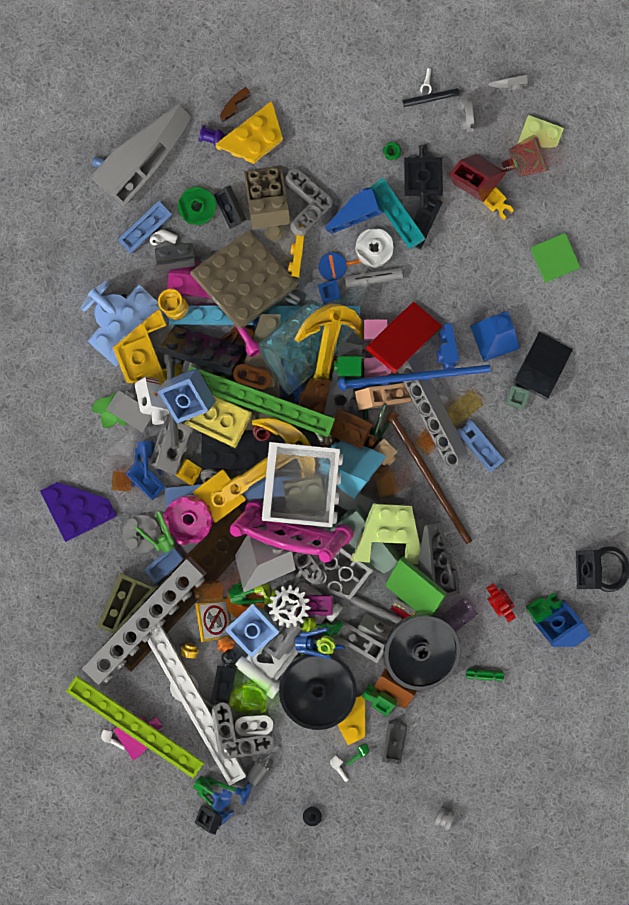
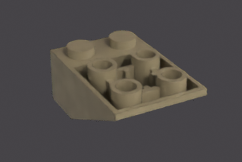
(267, 197)

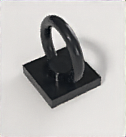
(590, 569)

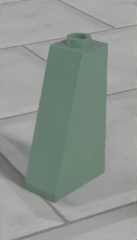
(383, 555)

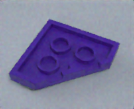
(76, 509)

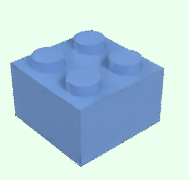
(186, 395)

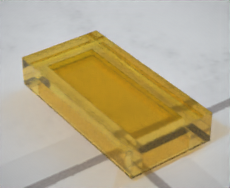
(463, 407)

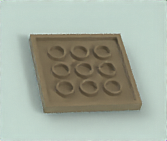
(244, 279)

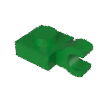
(381, 701)

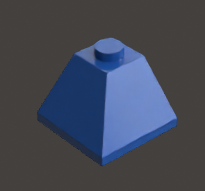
(495, 336)
(563, 627)

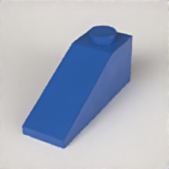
(357, 209)

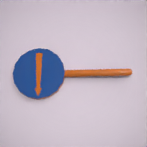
(333, 266)

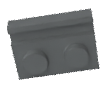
(174, 257)

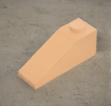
(376, 396)

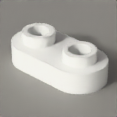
(254, 725)

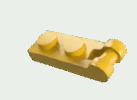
(296, 250)

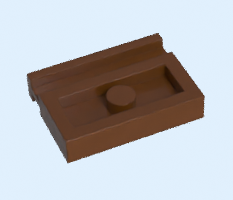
(350, 429)

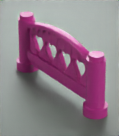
(330, 541)

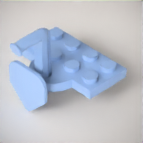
(120, 316)

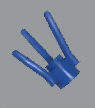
(145, 451)
(305, 643)

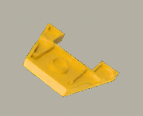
(137, 354)

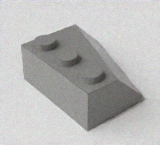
(262, 562)
(340, 574)

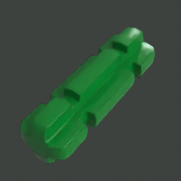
(487, 675)

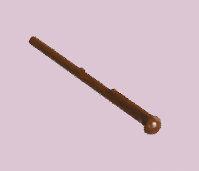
(392, 417)

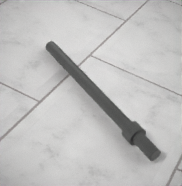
(170, 361)

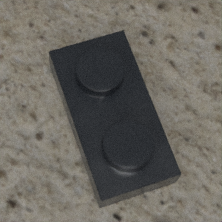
(230, 207)
(208, 820)

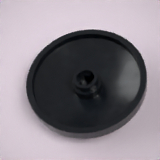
(421, 652)
(317, 691)

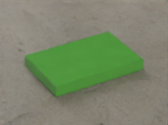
(415, 588)

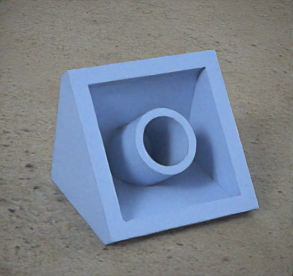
(252, 629)

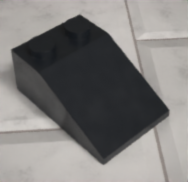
(542, 366)

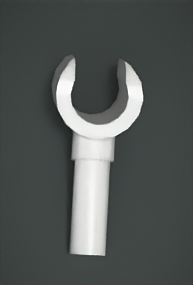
(427, 80)
(107, 737)
(335, 763)

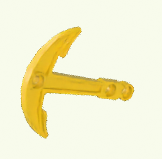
(332, 318)
(287, 432)

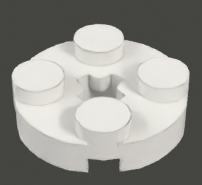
(374, 258)

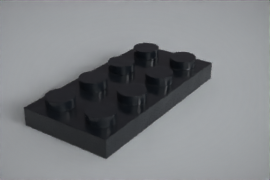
(202, 349)

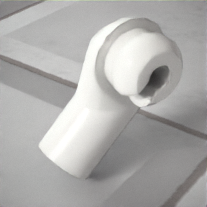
(161, 236)

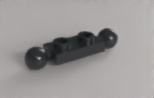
(224, 680)

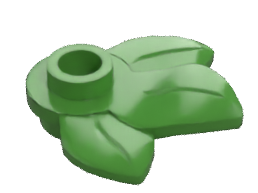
(107, 418)

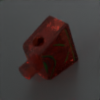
(526, 158)

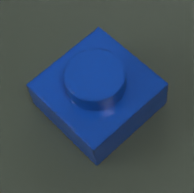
(329, 291)

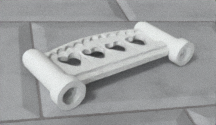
(267, 674)

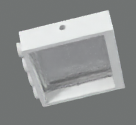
(301, 485)

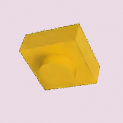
(188, 472)

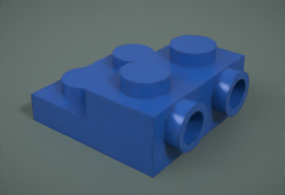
(447, 352)

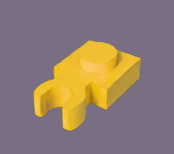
(495, 201)

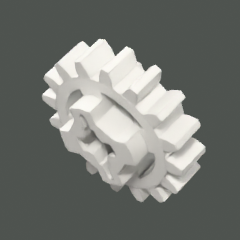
(292, 615)

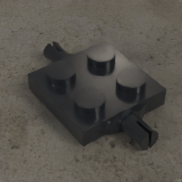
(423, 176)

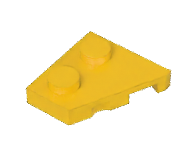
(354, 724)

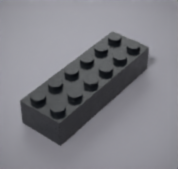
(246, 454)

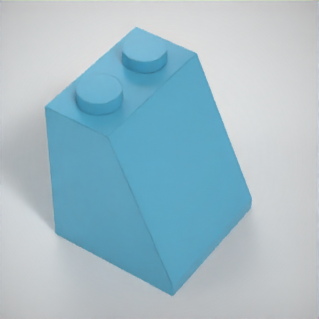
(356, 467)

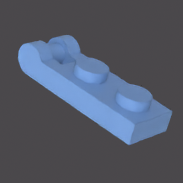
(480, 446)

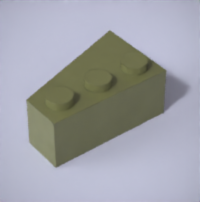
(122, 602)

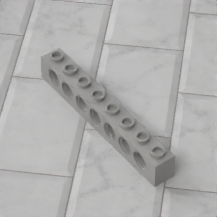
(96, 668)

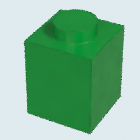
(348, 366)

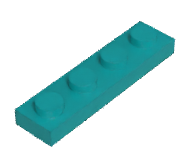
(397, 214)

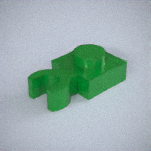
(541, 609)

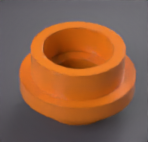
(226, 644)

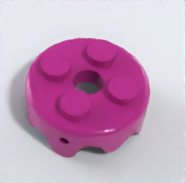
(183, 530)

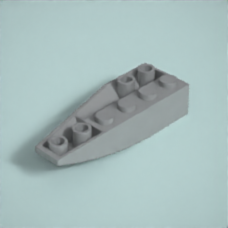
(140, 156)

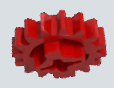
(501, 602)

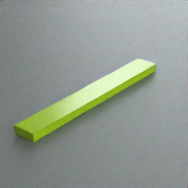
(135, 726)

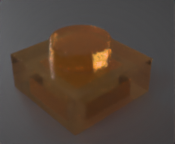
(425, 442)
(121, 482)

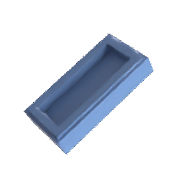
(163, 565)

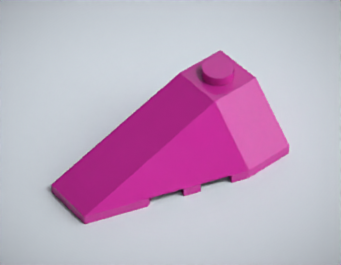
(185, 284)

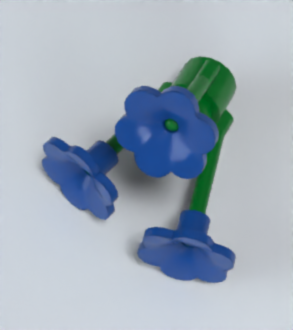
(222, 799)

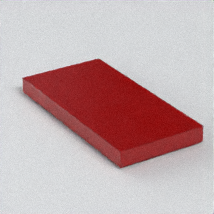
(403, 337)

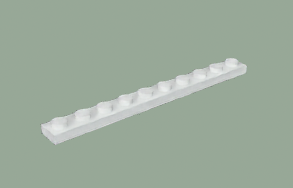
(192, 701)

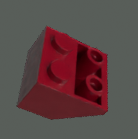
(476, 176)

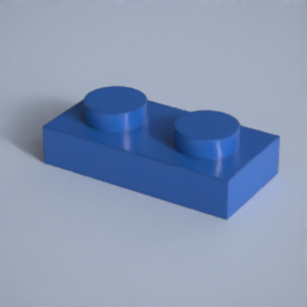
(151, 486)

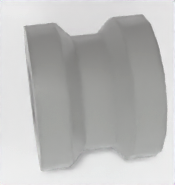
(444, 818)

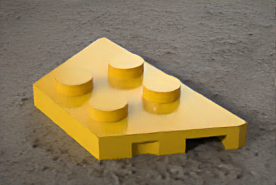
(254, 136)

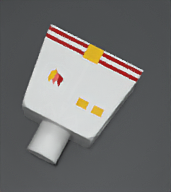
(150, 400)

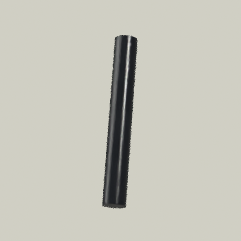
(430, 97)

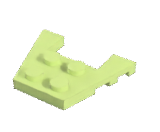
(389, 525)

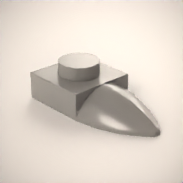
(515, 83)

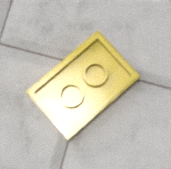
(223, 422)

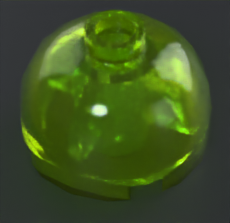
(248, 697)

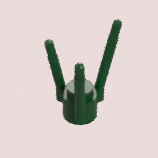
(375, 431)

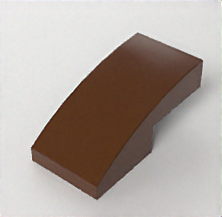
(230, 108)

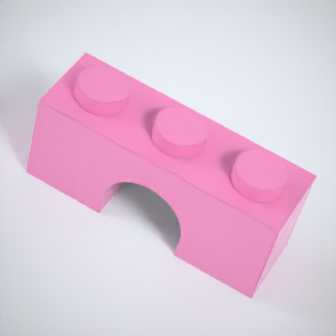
(373, 366)

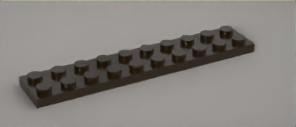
(214, 556)

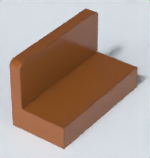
(394, 689)

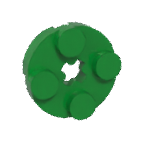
(203, 197)

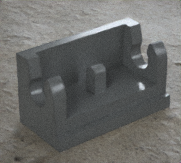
(394, 743)

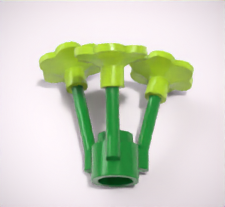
(237, 594)

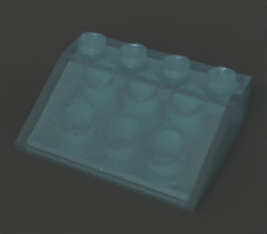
(289, 360)

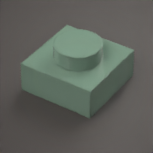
(517, 397)

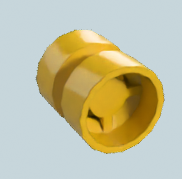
(173, 304)

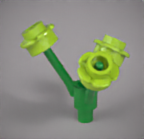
(326, 643)

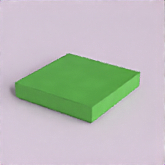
(555, 257)

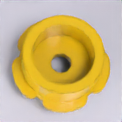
(189, 650)

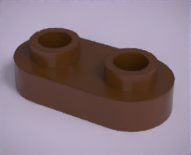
(252, 377)

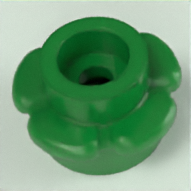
(392, 146)

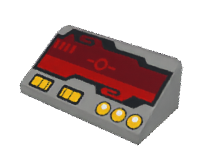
(401, 609)

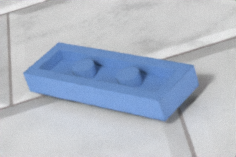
(144, 227)

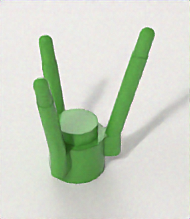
(165, 540)

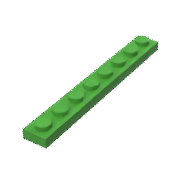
(267, 404)

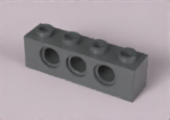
(331, 407)

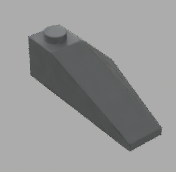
(436, 561)

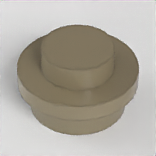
(274, 233)

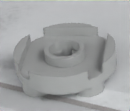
(467, 111)
(133, 541)

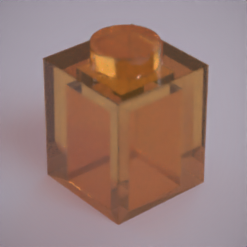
(385, 482)
(209, 592)

